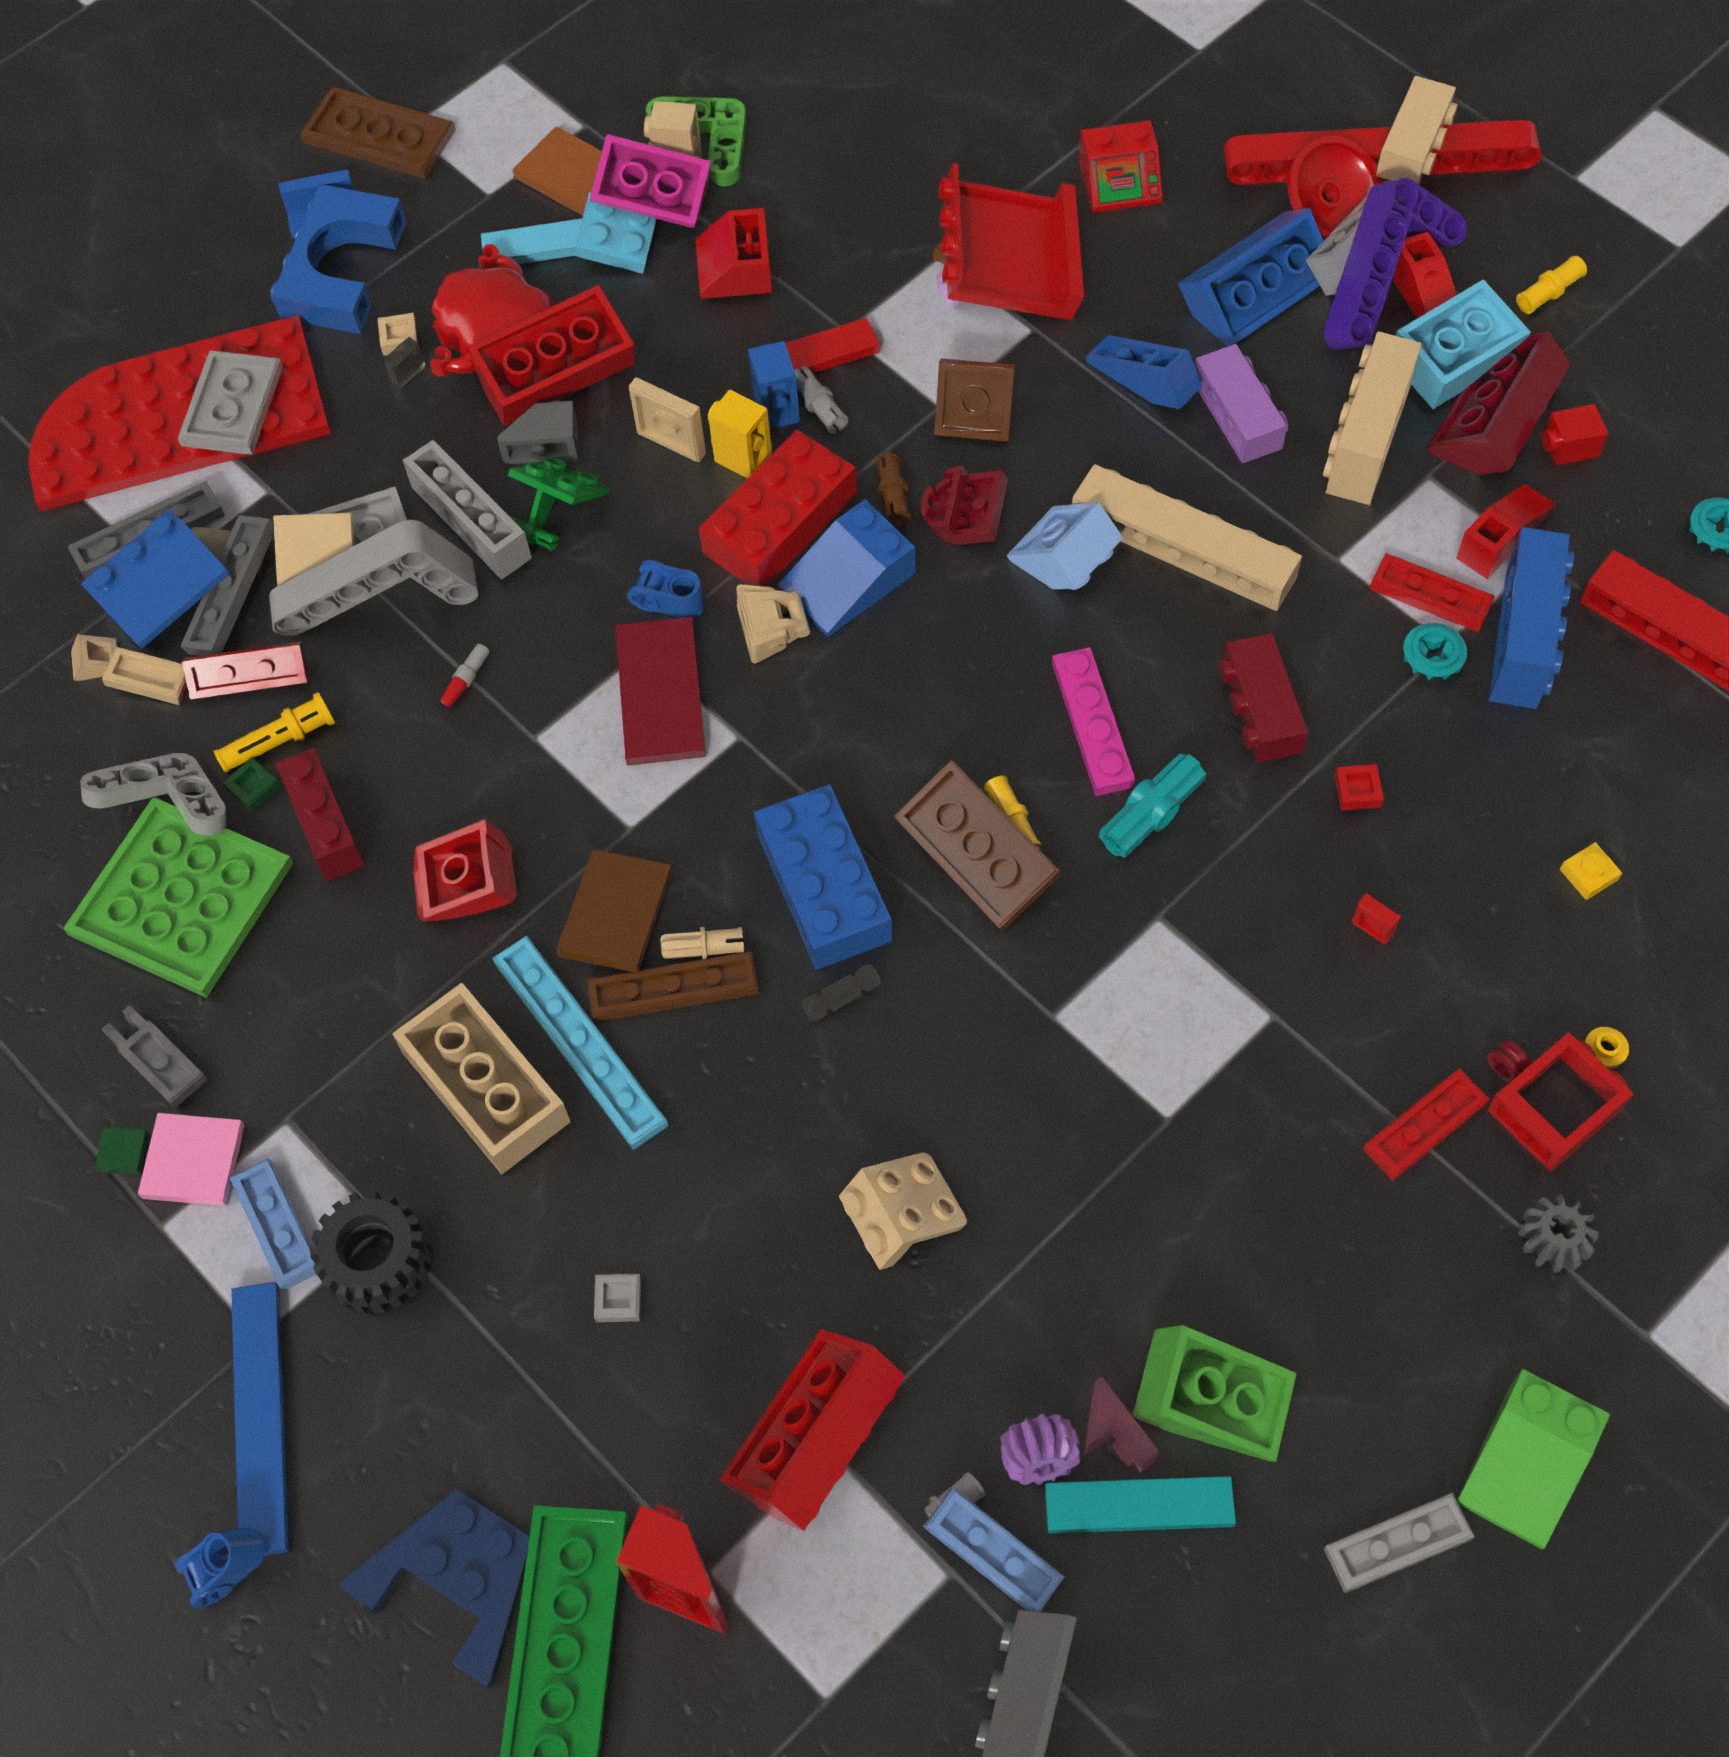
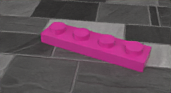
(1093, 721)

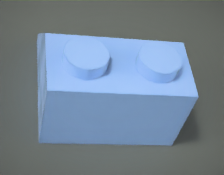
(1067, 545)

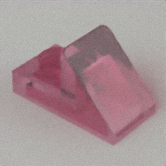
(1111, 1418)

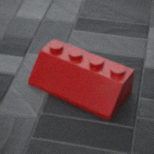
(552, 354)
(813, 1428)
(668, 1569)

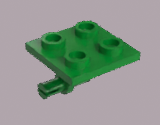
(553, 482)

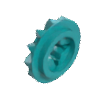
(1704, 523)
(1431, 637)

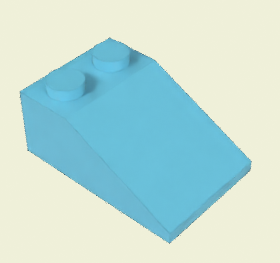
(1461, 341)

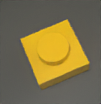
(1590, 871)

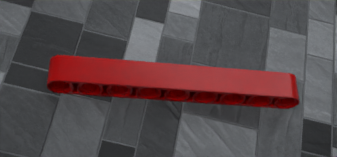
(1465, 149)

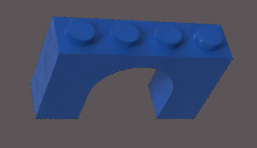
(335, 219)

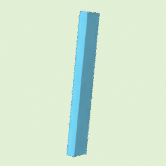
(580, 1042)

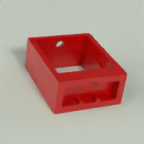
(1532, 1129)

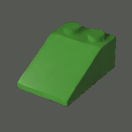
(1214, 1393)
(1532, 1458)

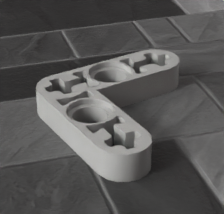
(165, 774)

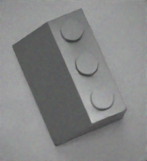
(1027, 1686)

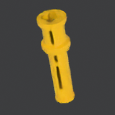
(229, 755)

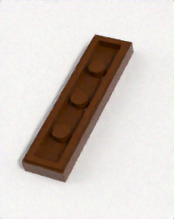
(672, 986)

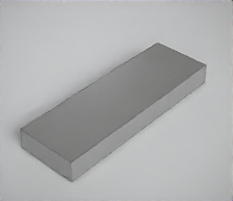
(1398, 1543)

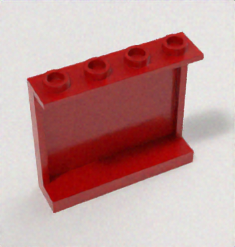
(1011, 247)

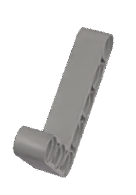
(369, 569)

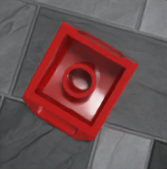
(464, 873)

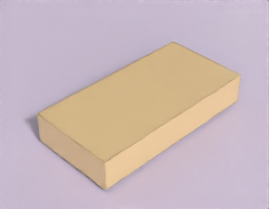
(146, 675)

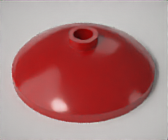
(1339, 172)

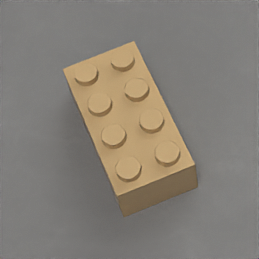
(1370, 417)
(482, 1078)

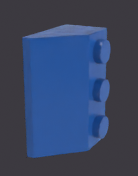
(155, 578)

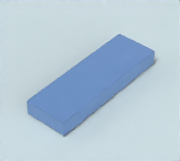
(275, 1223)
(993, 1551)

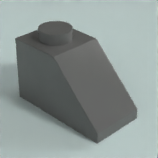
(541, 433)

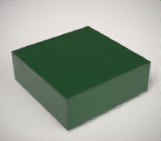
(252, 784)
(122, 1151)

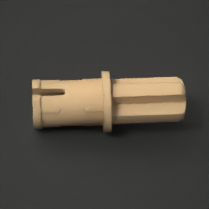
(701, 943)

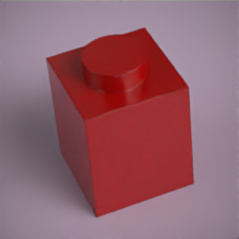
(1574, 434)

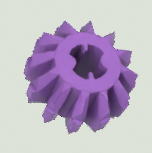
(1040, 1449)

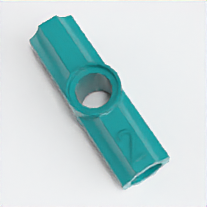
(1152, 805)

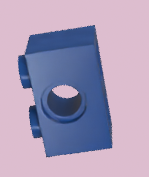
(774, 383)

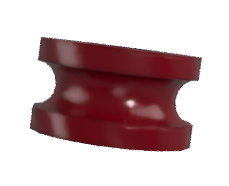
(1508, 1060)

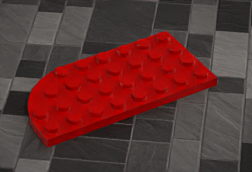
(127, 416)

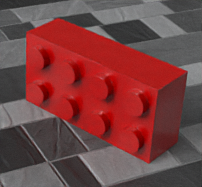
(778, 510)

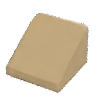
(91, 656)

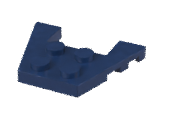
(465, 1557)

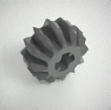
(1557, 1248)

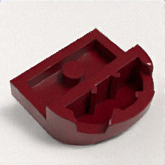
(965, 506)

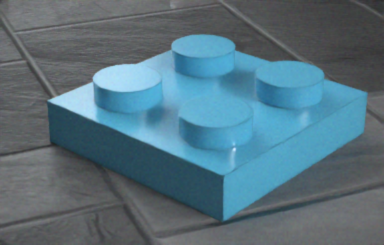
(614, 236)

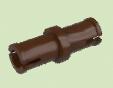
(893, 489)

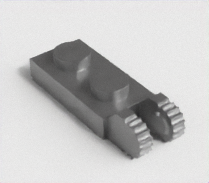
(156, 1059)

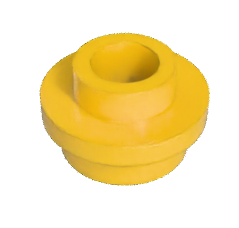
(1610, 1059)

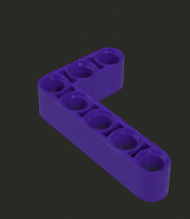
(1389, 215)

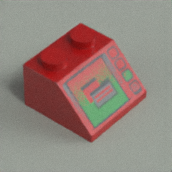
(1120, 166)

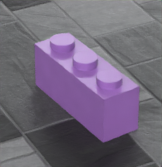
(1240, 403)

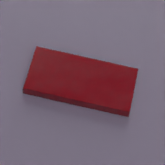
(659, 691)

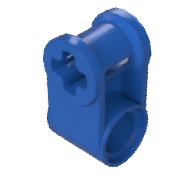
(662, 591)
(220, 1564)

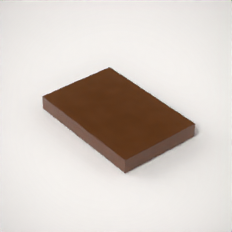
(614, 911)

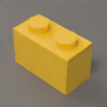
(739, 433)

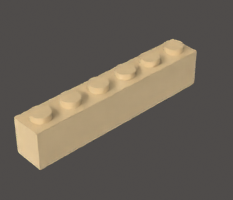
(1193, 538)

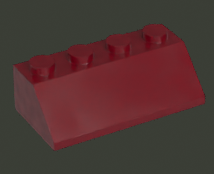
(1501, 408)

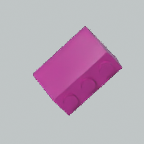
(651, 181)

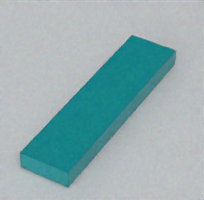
(1139, 1505)

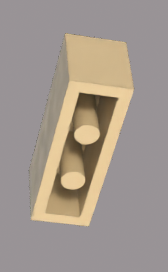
(1418, 131)

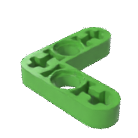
(719, 128)

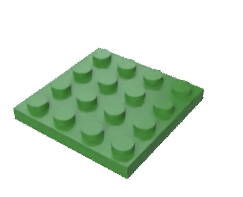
(178, 898)

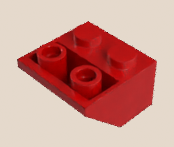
(734, 256)

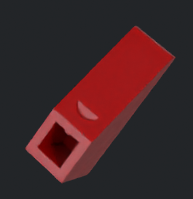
(1423, 275)
(1496, 530)

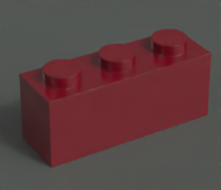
(1263, 698)
(320, 814)

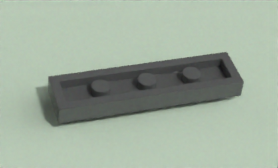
(193, 506)
(222, 604)

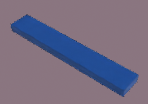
(260, 1414)

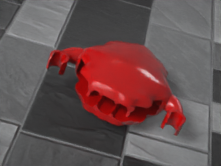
(478, 304)

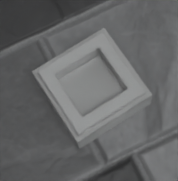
(617, 1298)

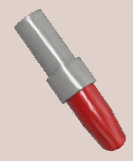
(464, 675)

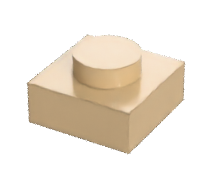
(395, 330)

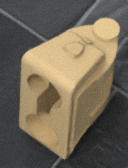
(763, 622)

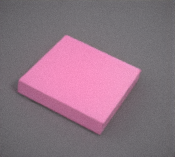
(191, 1159)

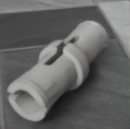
(820, 400)

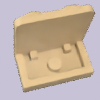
(900, 1206)

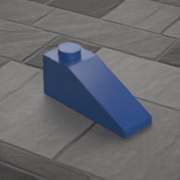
(1151, 370)

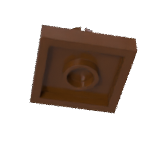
(974, 399)

